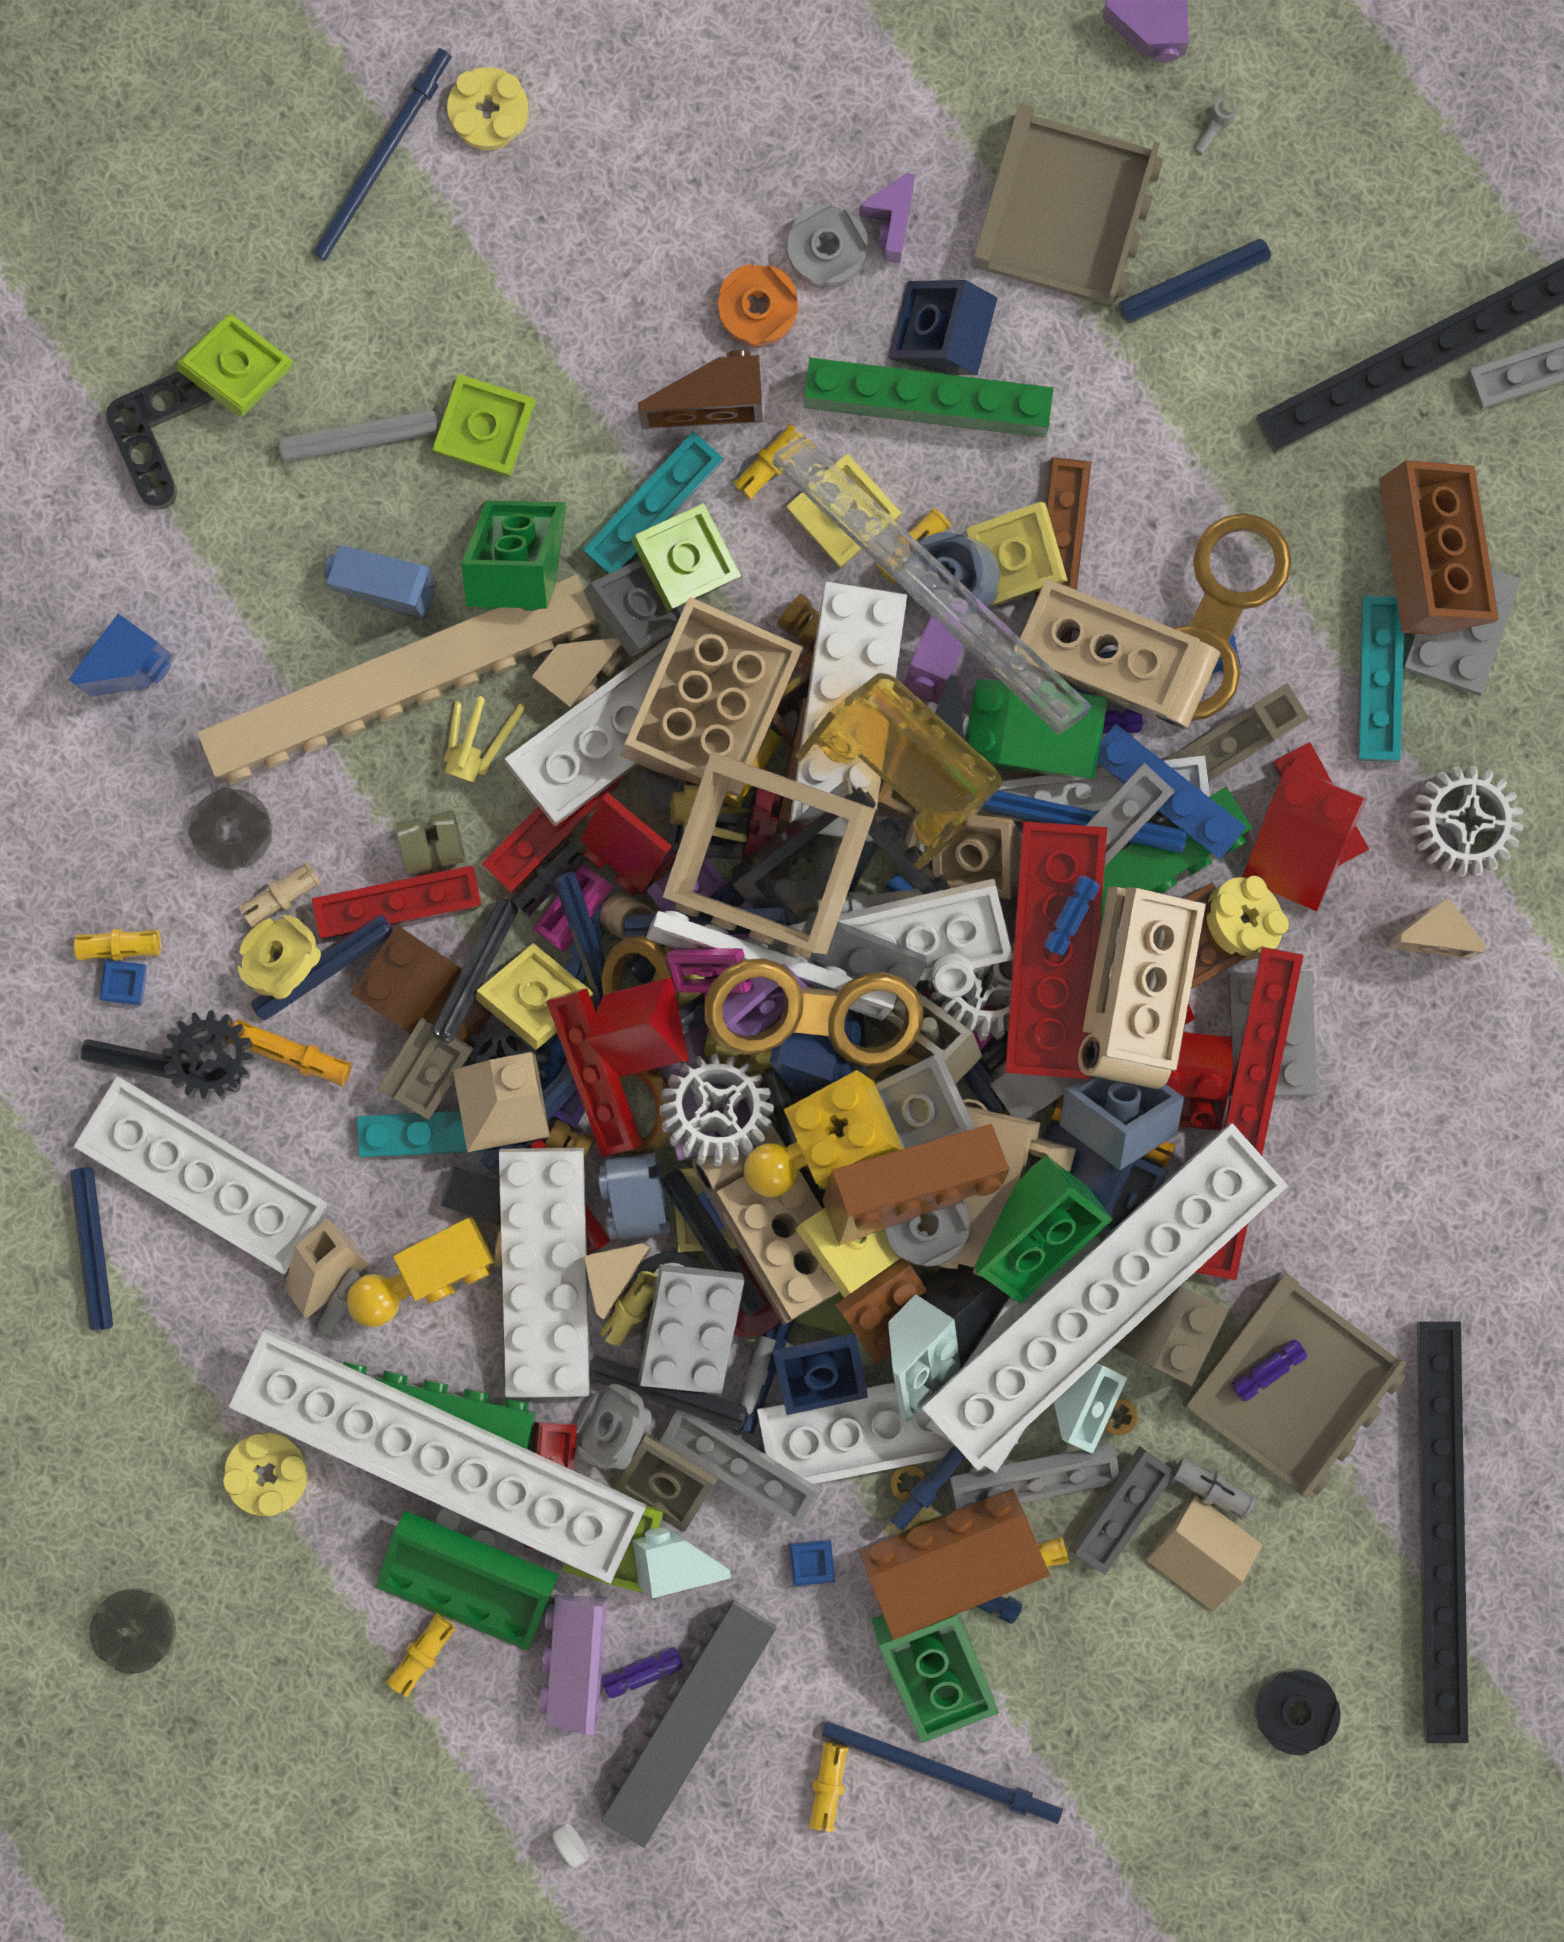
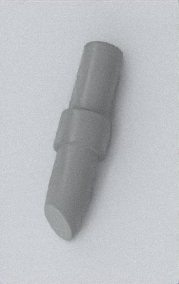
(337, 1303)
(757, 1373)

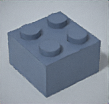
(1120, 1117)

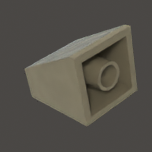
(1176, 1335)

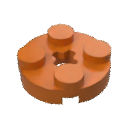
(759, 282)

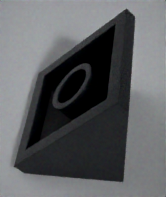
(966, 1299)

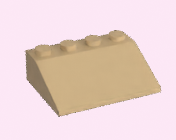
(710, 695)

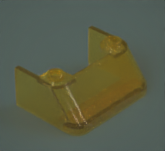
(912, 754)

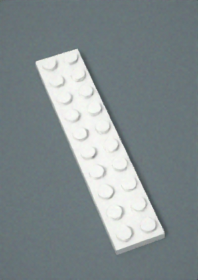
(1104, 1296)
(437, 1456)

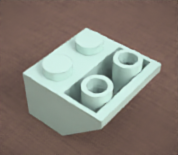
(921, 1353)

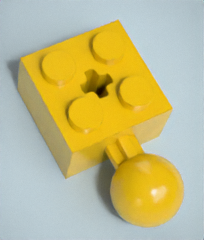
(818, 1124)
(426, 1273)

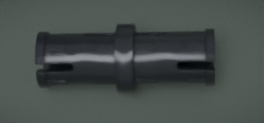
(543, 883)

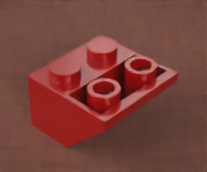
(1203, 1079)

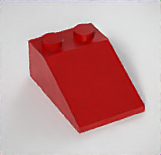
(1304, 836)
(626, 846)

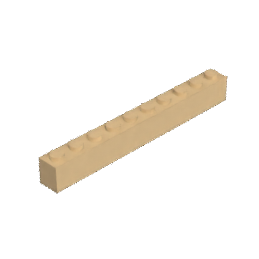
(394, 681)

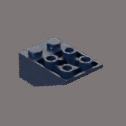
(1115, 1189)

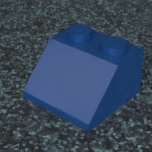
(121, 661)

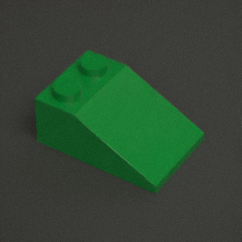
(514, 555)
(1020, 741)
(1040, 1229)
(937, 1676)

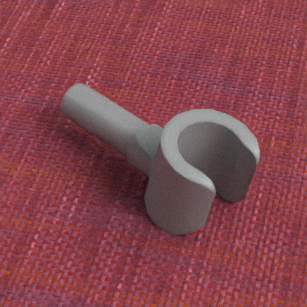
(1217, 122)

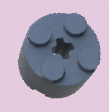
(969, 562)
(635, 1196)

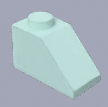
(1088, 1405)
(673, 1564)

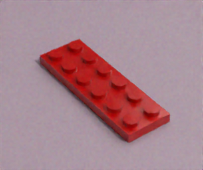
(1048, 988)

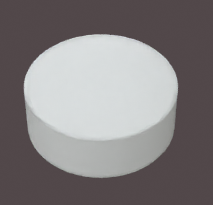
(953, 975)
(570, 1846)

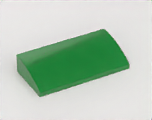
(466, 1580)

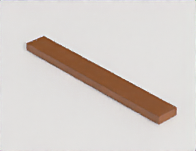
(1067, 511)

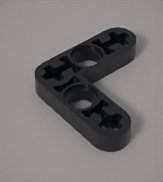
(146, 418)

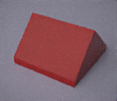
(639, 1028)

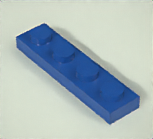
(1186, 807)

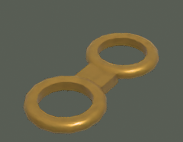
(1222, 607)
(611, 983)
(813, 1012)

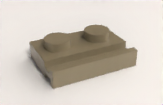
(424, 1070)

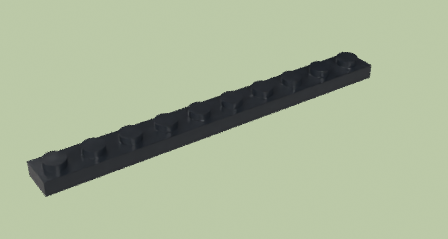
(1414, 358)
(1442, 1532)

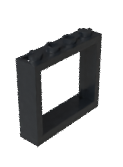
(885, 832)

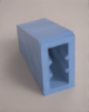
(381, 580)

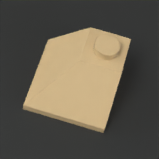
(982, 852)
(501, 1102)

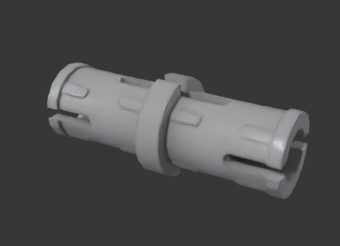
(1213, 1488)

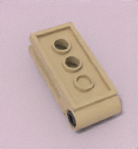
(1155, 666)
(1140, 986)
(749, 1223)

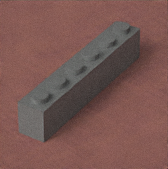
(688, 1722)

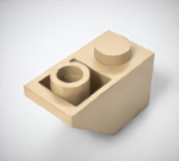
(576, 667)
(320, 1265)

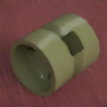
(415, 843)

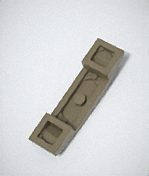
(1247, 732)

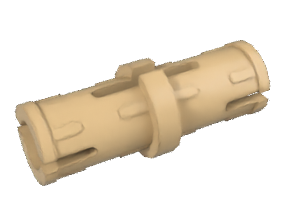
(280, 894)

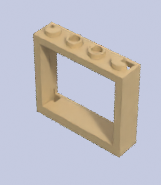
(699, 832)

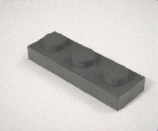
(865, 953)
(1122, 1510)

